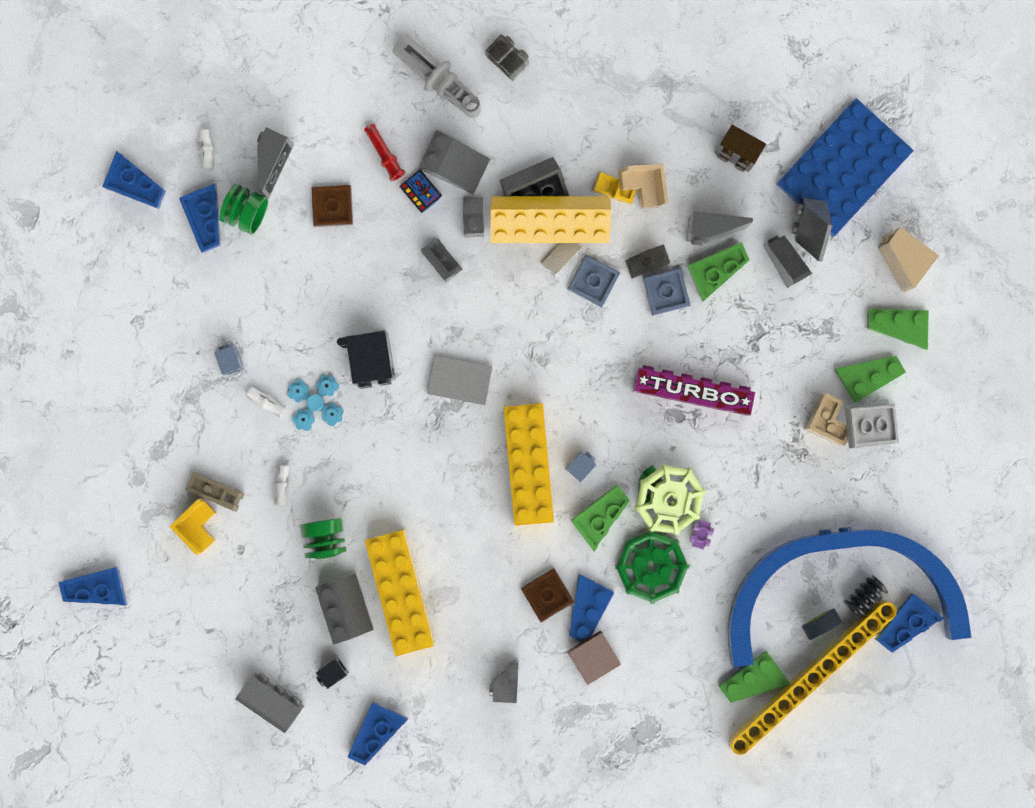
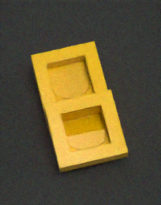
(610, 186)

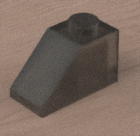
(647, 261)

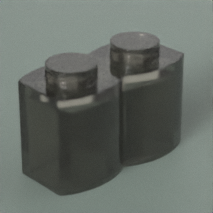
(507, 57)

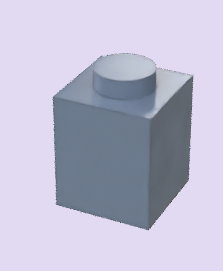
(228, 359)
(581, 466)

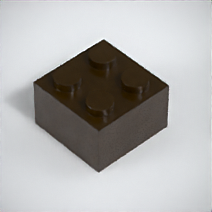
(740, 149)

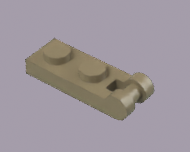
(214, 491)

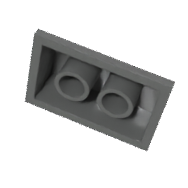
(537, 180)
(344, 608)
(270, 702)

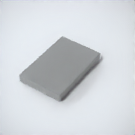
(459, 380)
(871, 425)

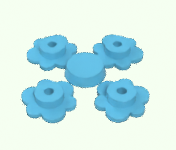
(315, 402)

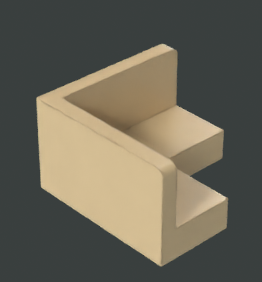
(648, 181)
(824, 422)

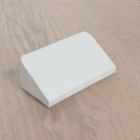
(561, 257)

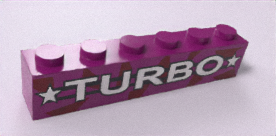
(694, 391)

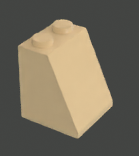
(906, 257)

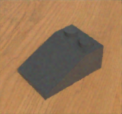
(272, 155)
(454, 162)
(709, 226)
(813, 227)

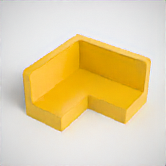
(190, 526)

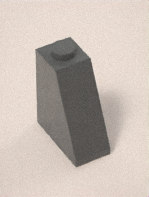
(787, 260)

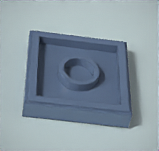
(593, 281)
(666, 291)

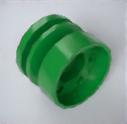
(243, 209)
(323, 538)

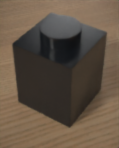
(331, 673)

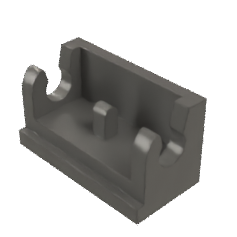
(441, 260)

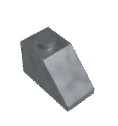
(473, 217)
(506, 684)

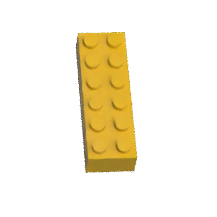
(550, 219)
(528, 464)
(400, 592)

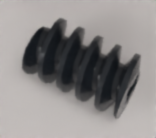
(865, 595)

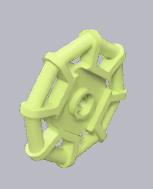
(662, 492)

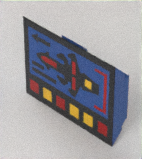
(421, 191)

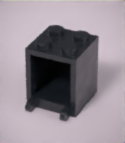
(369, 358)

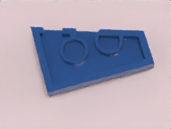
(132, 182)
(203, 216)
(98, 587)
(589, 606)
(910, 620)
(375, 731)

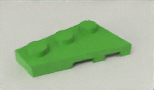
(716, 269)
(904, 325)
(869, 376)
(600, 515)
(754, 679)

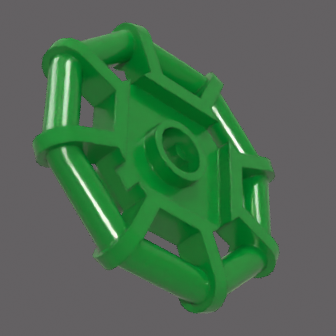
(647, 577)

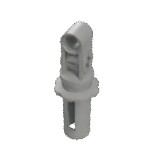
(441, 79)

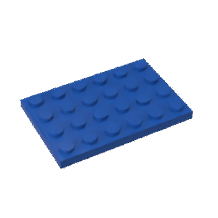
(846, 164)

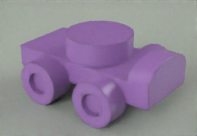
(702, 531)

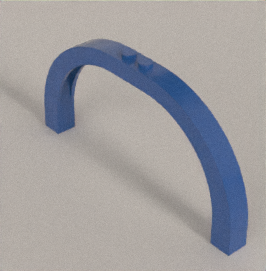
(949, 593)

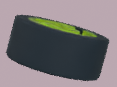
(822, 624)

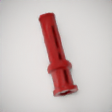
(388, 160)

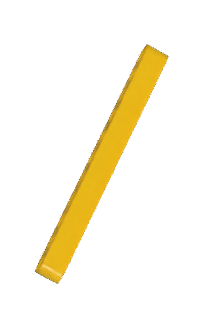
(821, 675)

